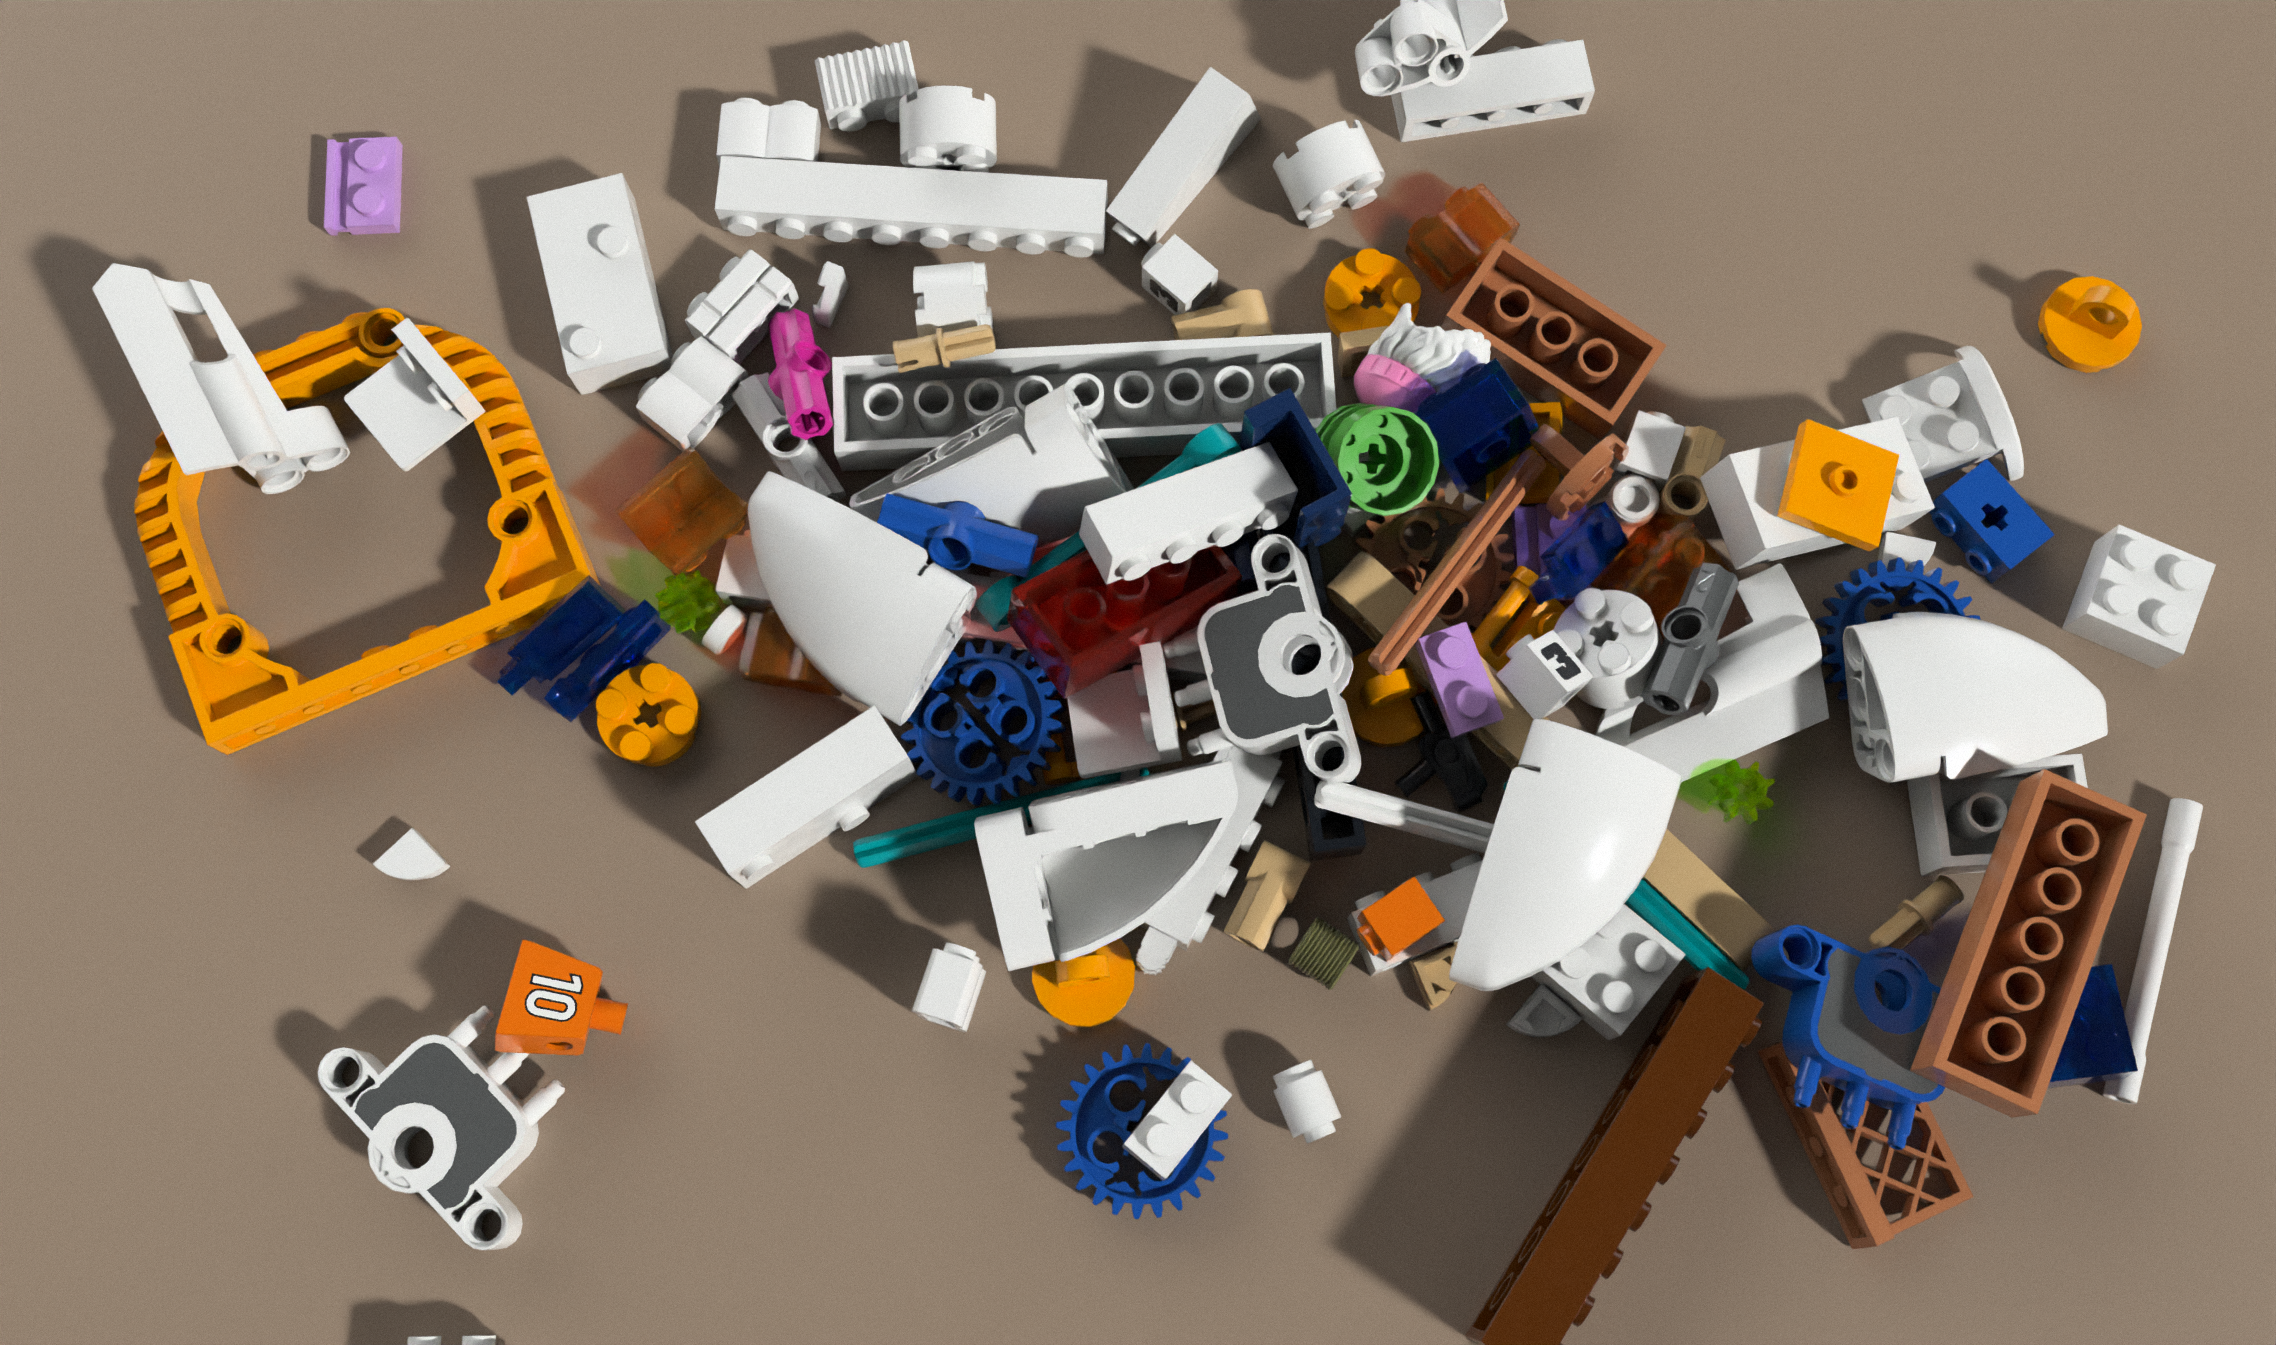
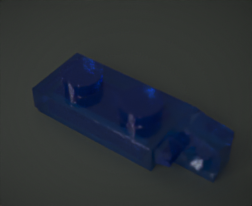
(1579, 554)
(561, 635)
(601, 663)

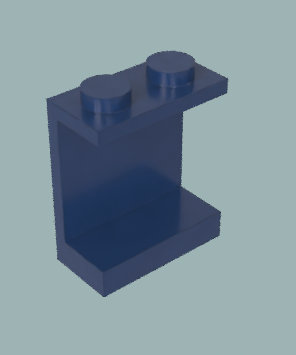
(1285, 423)

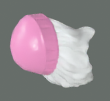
(1416, 362)

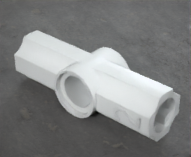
(769, 421)

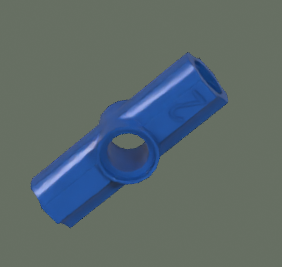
(959, 535)

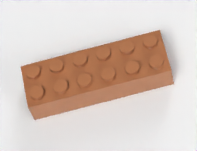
(2028, 944)

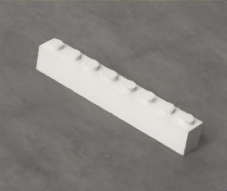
(912, 205)

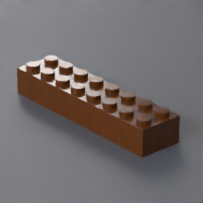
(1620, 1164)

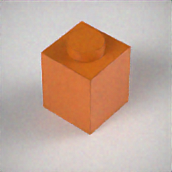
(1398, 920)

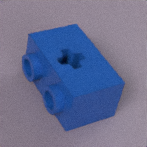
(2013, 524)

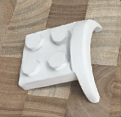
(1953, 417)

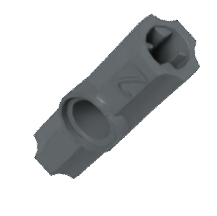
(1690, 639)

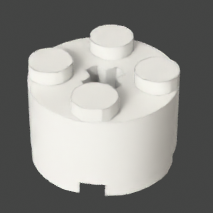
(948, 130)
(1330, 171)
(951, 297)
(1614, 640)

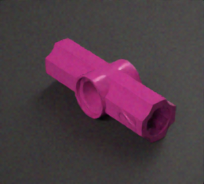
(800, 374)

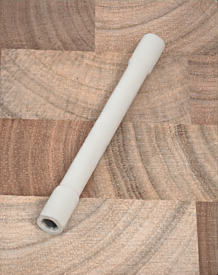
(2177, 844)

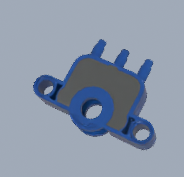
(1843, 1031)

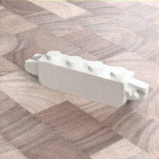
(1187, 914)

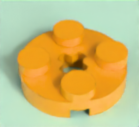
(1370, 273)
(621, 705)

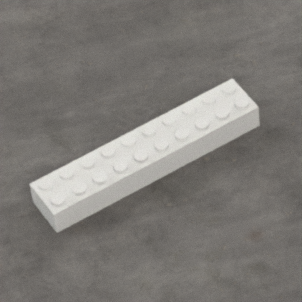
(1136, 393)

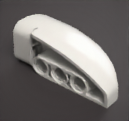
(1014, 470)
(856, 596)
(1961, 697)
(1561, 853)
(1099, 858)

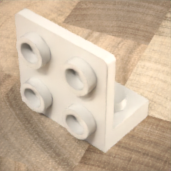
(413, 400)
(1126, 719)

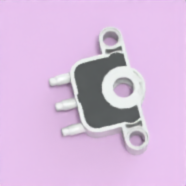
(1249, 670)
(467, 1108)

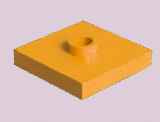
(1838, 485)

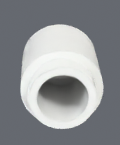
(1306, 1101)

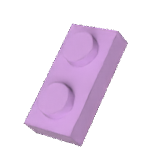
(1459, 680)

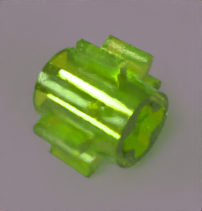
(688, 602)
(1754, 790)

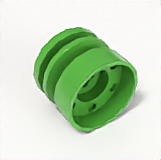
(1400, 458)

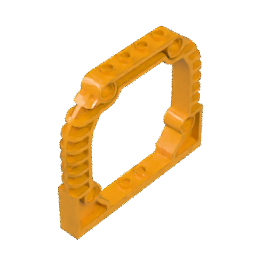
(251, 698)

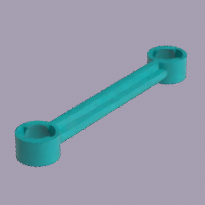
(1207, 446)

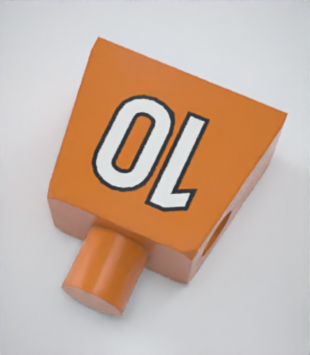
(554, 1004)

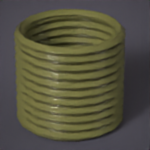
(1324, 953)

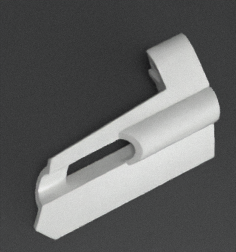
(1425, 43)
(212, 410)
(1759, 687)

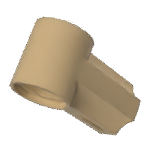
(1236, 316)
(1696, 456)
(1269, 887)

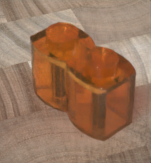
(1459, 237)
(775, 660)

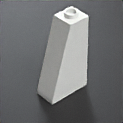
(1183, 159)

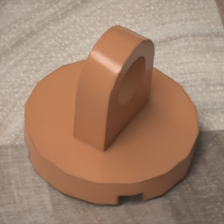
(1582, 473)

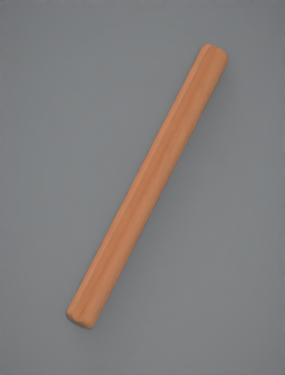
(1456, 563)

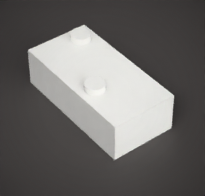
(600, 284)
(1749, 488)
(808, 798)

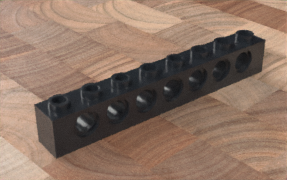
(1327, 832)

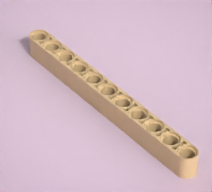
(1375, 601)

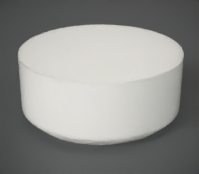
(1633, 500)
(725, 630)

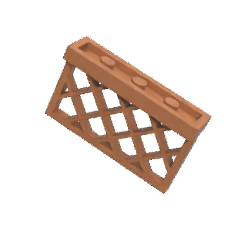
(1841, 1172)

